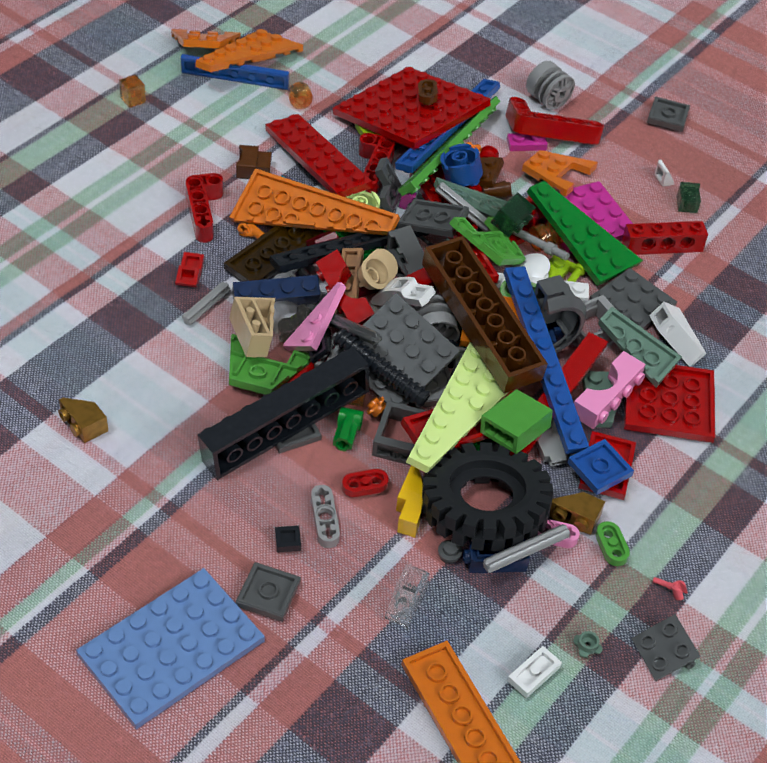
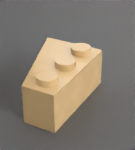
(253, 324)

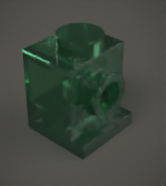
(688, 197)

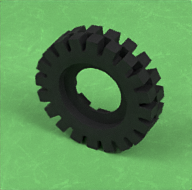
(512, 524)

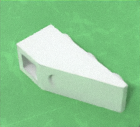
(677, 332)

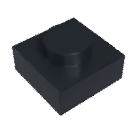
(287, 539)

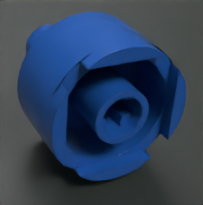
(462, 165)

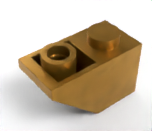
(83, 417)
(579, 510)

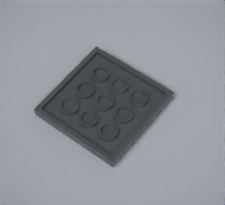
(408, 344)

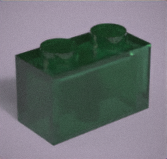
(514, 215)

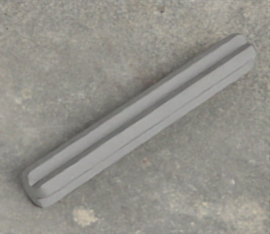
(453, 198)
(526, 548)

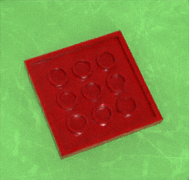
(675, 408)

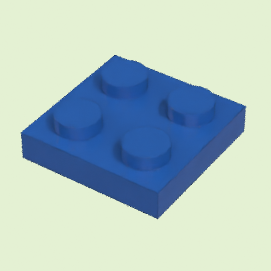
(600, 466)

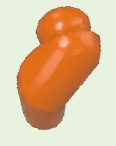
(249, 230)

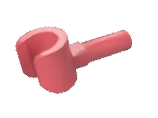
(677, 587)

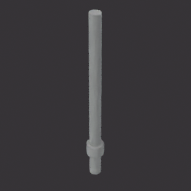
(548, 247)

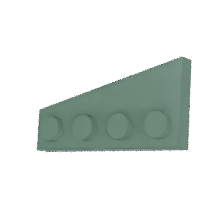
(479, 200)
(640, 344)

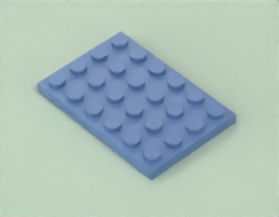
(170, 647)

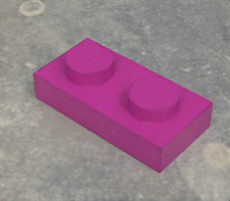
(524, 142)

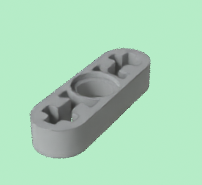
(321, 524)

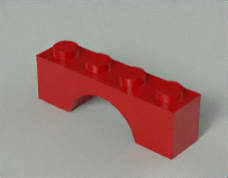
(333, 270)

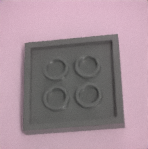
(634, 297)

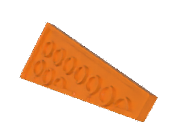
(287, 203)

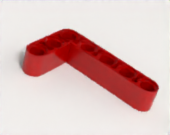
(551, 126)

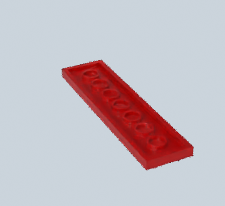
(318, 156)

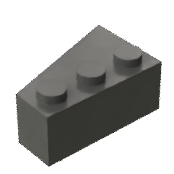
(406, 250)

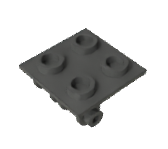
(666, 647)

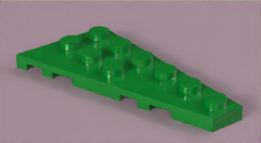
(593, 246)

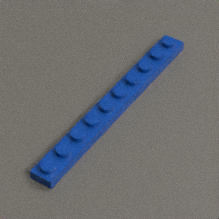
(415, 158)
(553, 382)

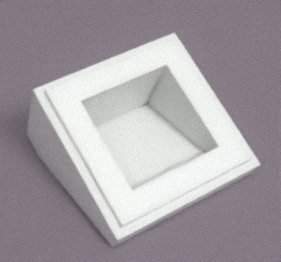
(663, 175)

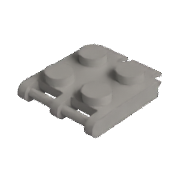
(551, 447)

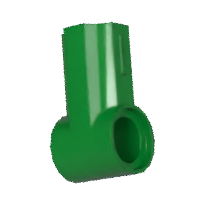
(347, 426)

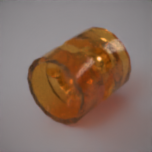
(546, 233)

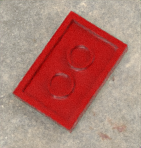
(625, 449)

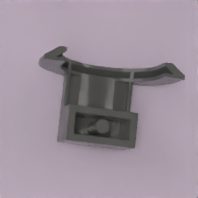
(561, 306)

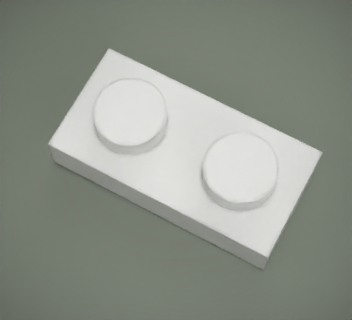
(534, 671)

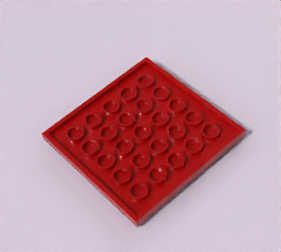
(396, 113)

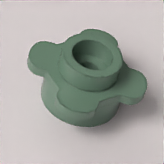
(589, 638)

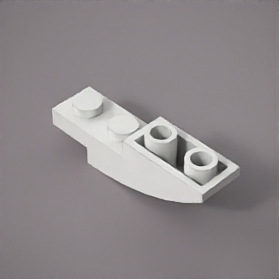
(406, 288)

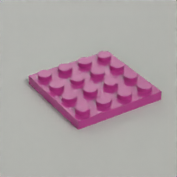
(600, 207)

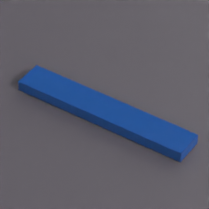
(244, 73)

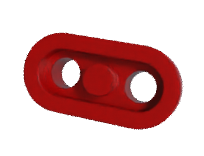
(364, 482)

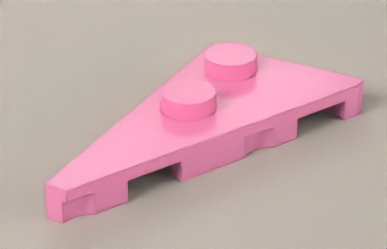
(312, 329)

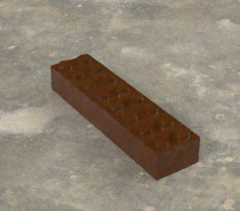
(484, 314)

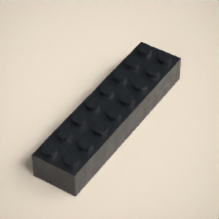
(283, 413)

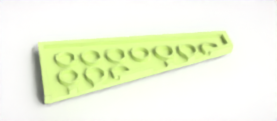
(459, 409)

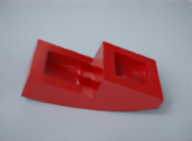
(190, 269)

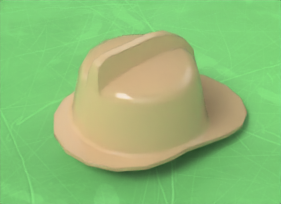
(377, 270)

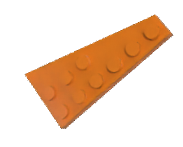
(253, 47)

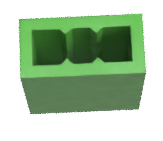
(516, 421)

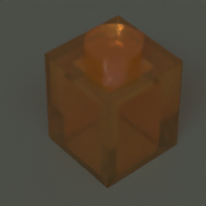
(132, 91)

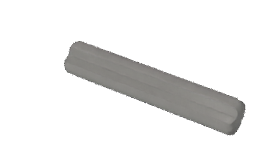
(206, 303)

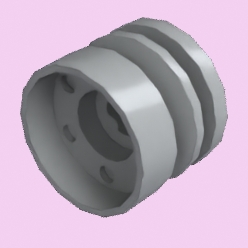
(550, 85)
(440, 317)

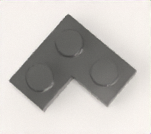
(389, 193)

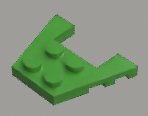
(491, 243)
(261, 373)

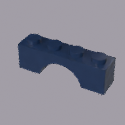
(291, 289)

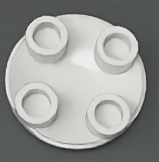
(536, 265)

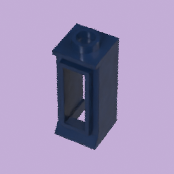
(476, 558)

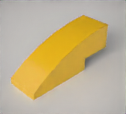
(410, 503)

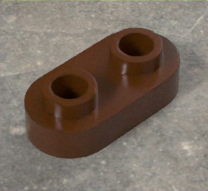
(427, 91)

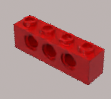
(665, 237)

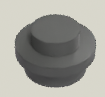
(449, 552)

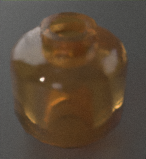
(300, 95)

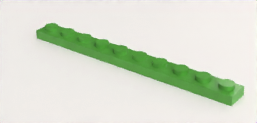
(458, 137)

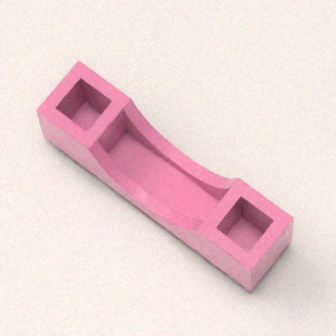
(595, 405)

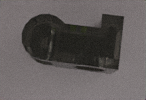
(288, 325)

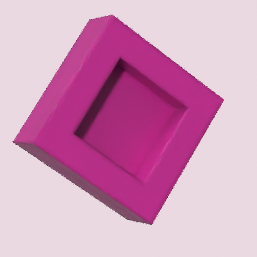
(406, 199)

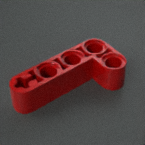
(374, 148)
(198, 192)

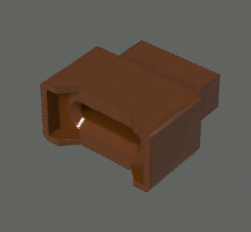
(250, 159)

